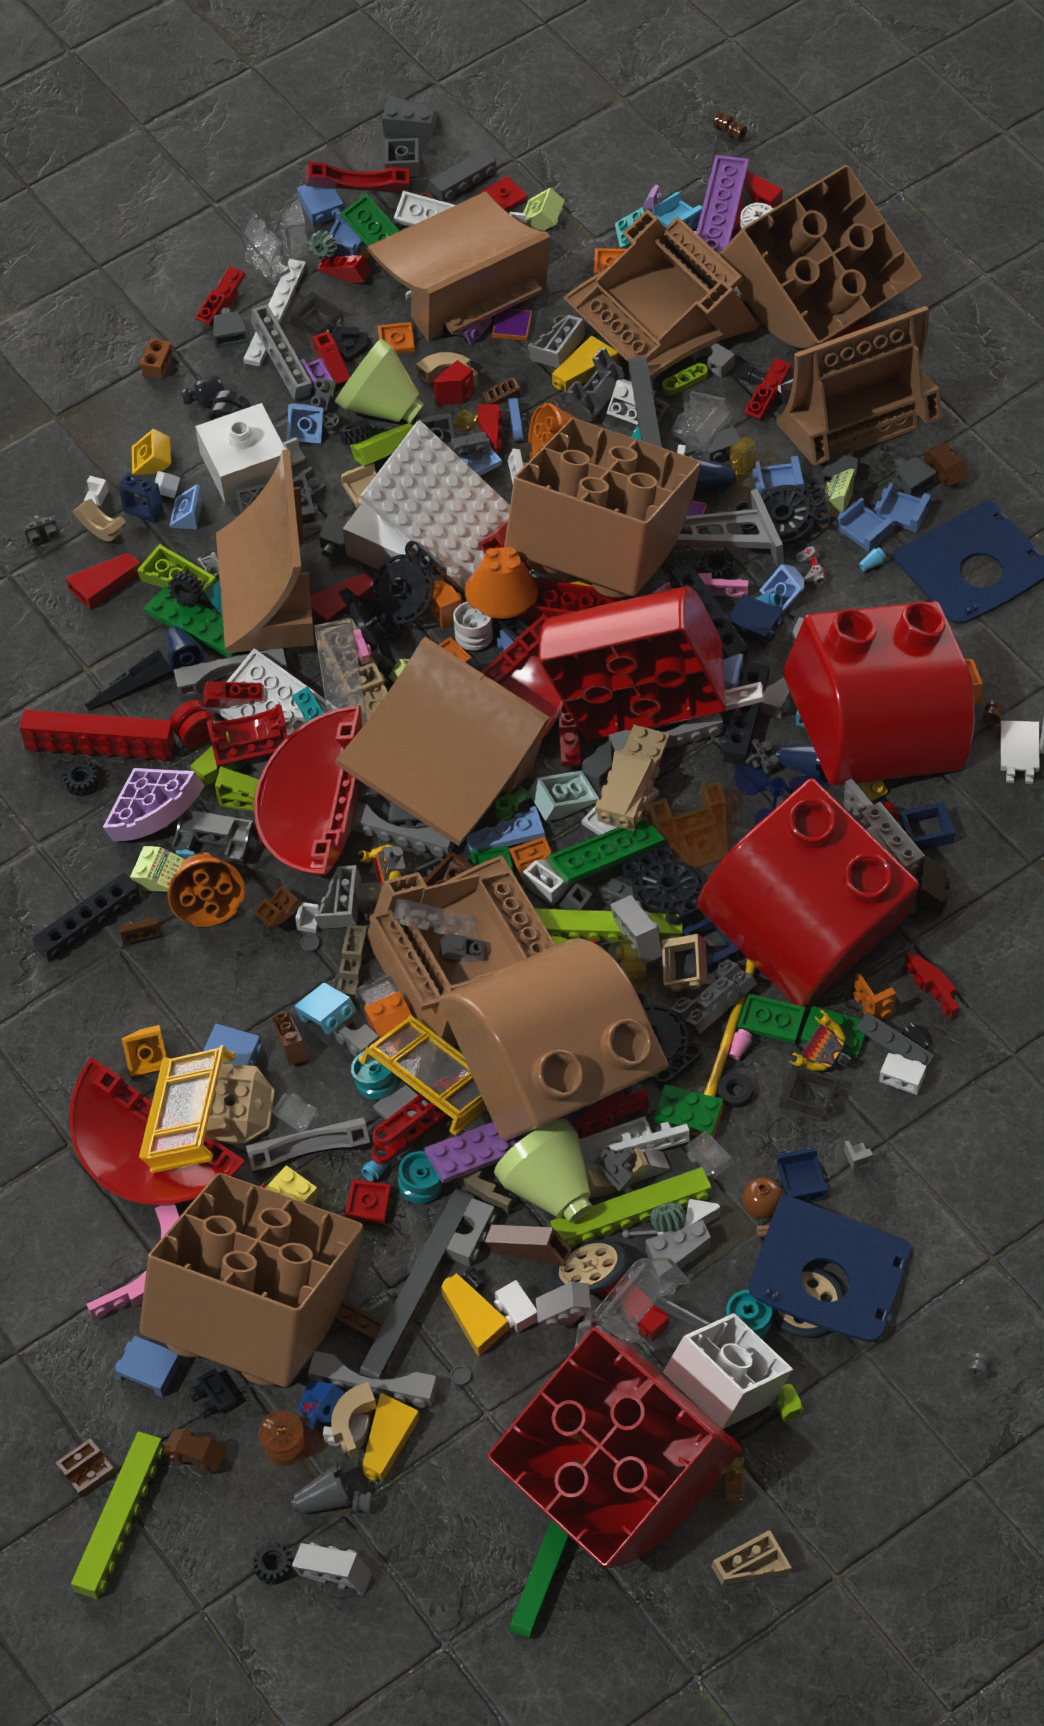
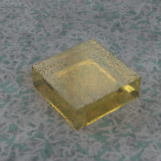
(465, 420)

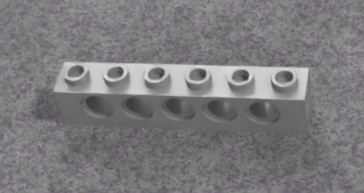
(281, 352)

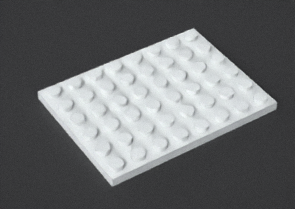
(436, 501)

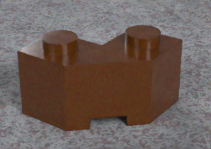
(950, 468)
(203, 1453)

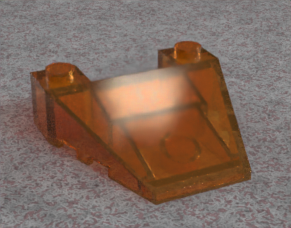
(697, 835)

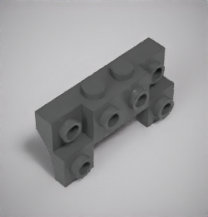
(599, 388)
(216, 830)
(717, 998)

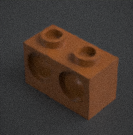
(156, 358)

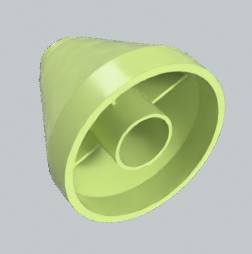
(381, 387)
(548, 1171)

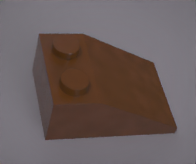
(447, 869)

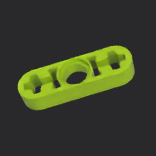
(691, 373)

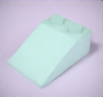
(562, 794)

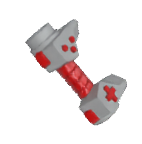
(817, 572)

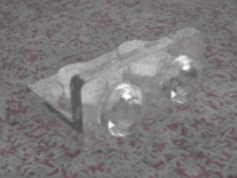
(295, 1112)

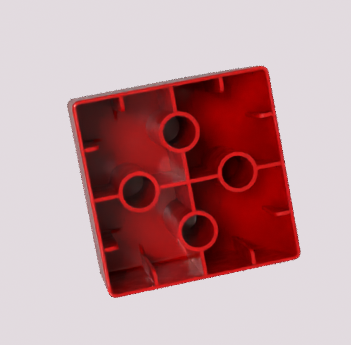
(635, 662)
(882, 692)
(807, 894)
(640, 1445)

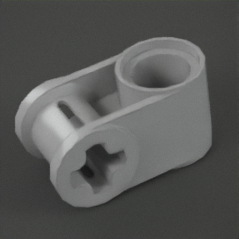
(210, 565)

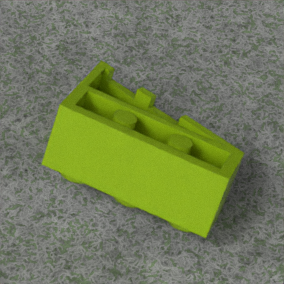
(235, 790)

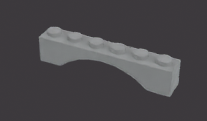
(193, 678)
(778, 694)
(692, 730)
(422, 839)
(333, 1136)
(413, 1388)

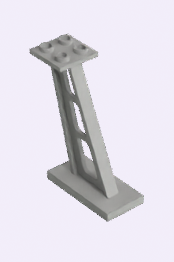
(759, 516)

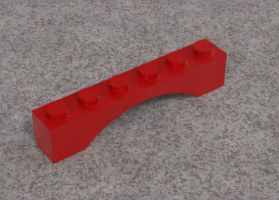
(327, 176)

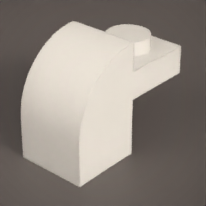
(359, 1432)

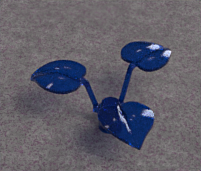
(750, 780)

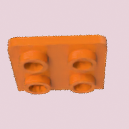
(879, 1005)

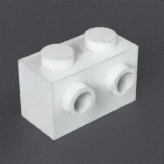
(902, 1073)
(515, 1306)

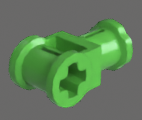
(509, 804)

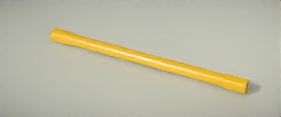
(712, 1085)

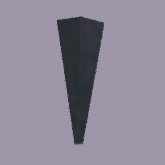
(135, 676)

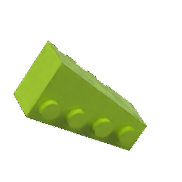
(165, 564)

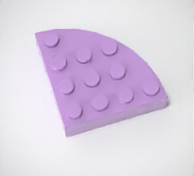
(151, 802)

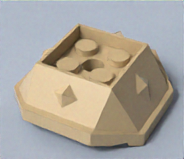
(251, 1111)

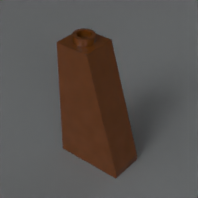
(529, 1243)

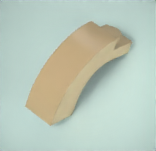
(435, 364)
(97, 521)
(602, 1186)
(348, 1408)

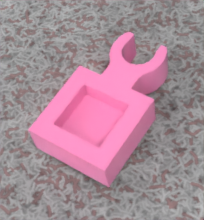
(363, 649)

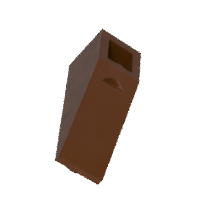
(289, 1038)

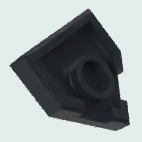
(350, 342)

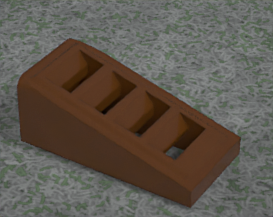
(509, 385)

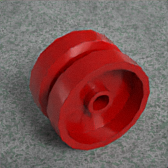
(190, 723)

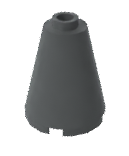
(324, 1492)

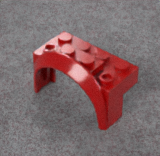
(247, 737)

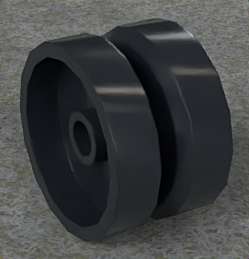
(226, 403)

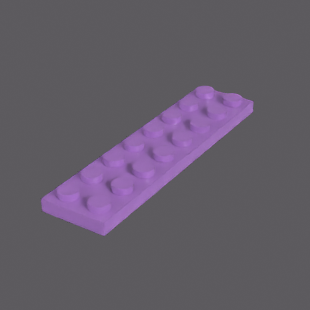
(722, 201)
(473, 1150)

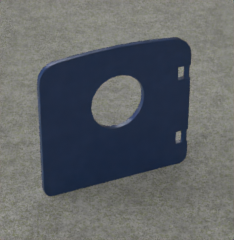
(936, 558)
(810, 1234)

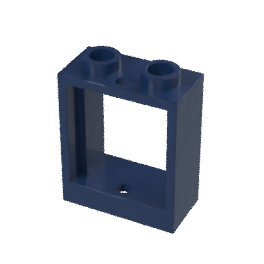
(145, 509)
(931, 840)
(714, 960)

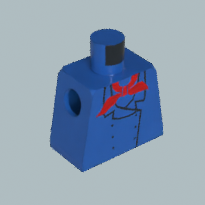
(319, 1403)

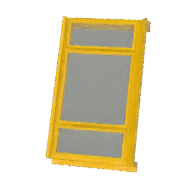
(431, 1069)
(182, 1110)

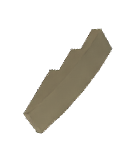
(352, 960)
(484, 1191)

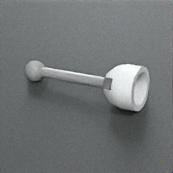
(626, 1234)

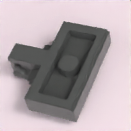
(616, 1166)

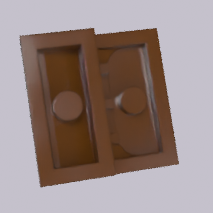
(278, 908)
(85, 1467)

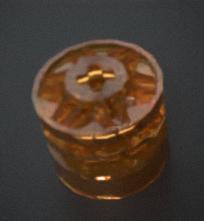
(281, 1448)

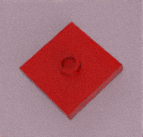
(506, 193)
(368, 1201)

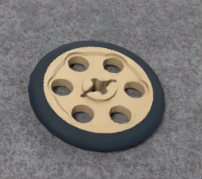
(592, 1265)
(827, 1285)

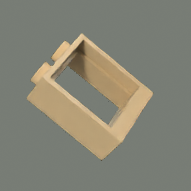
(673, 945)

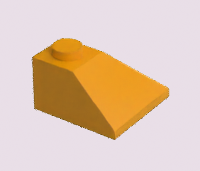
(144, 1050)

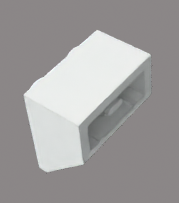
(622, 402)
(545, 881)

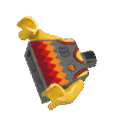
(387, 861)
(824, 1047)

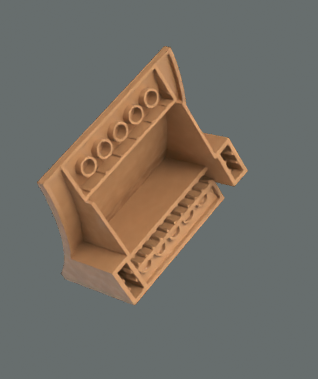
(465, 264)
(663, 296)
(861, 389)
(260, 570)
(445, 742)
(412, 954)

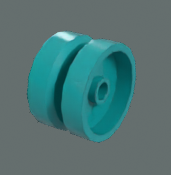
(373, 1079)
(418, 1179)
(751, 1312)

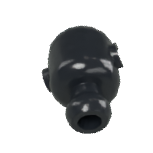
(203, 391)

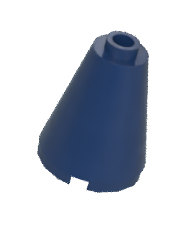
(713, 474)
(182, 649)
(801, 759)

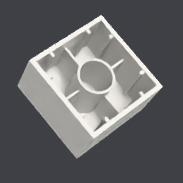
(240, 450)
(372, 539)
(727, 1370)

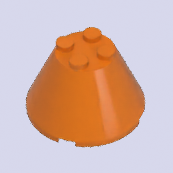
(545, 424)
(501, 585)
(205, 891)

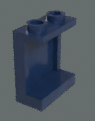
(756, 618)
(802, 1175)

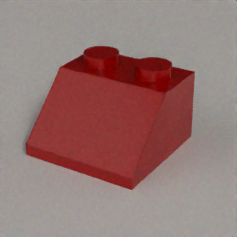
(454, 385)

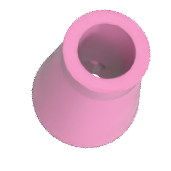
(741, 1041)

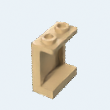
(357, 480)

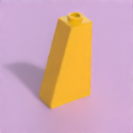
(580, 364)
(476, 1317)
(388, 1435)

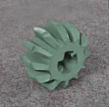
(323, 245)
(668, 1217)

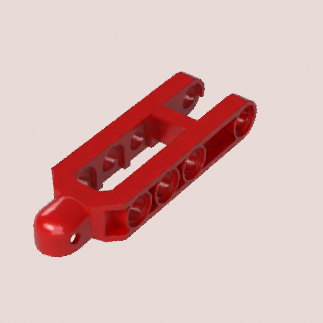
(398, 1128)

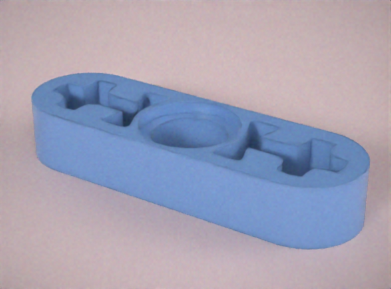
(515, 419)

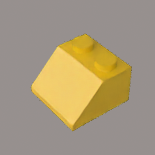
(151, 453)

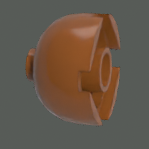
(761, 1197)

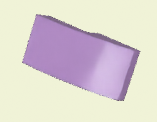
(653, 198)

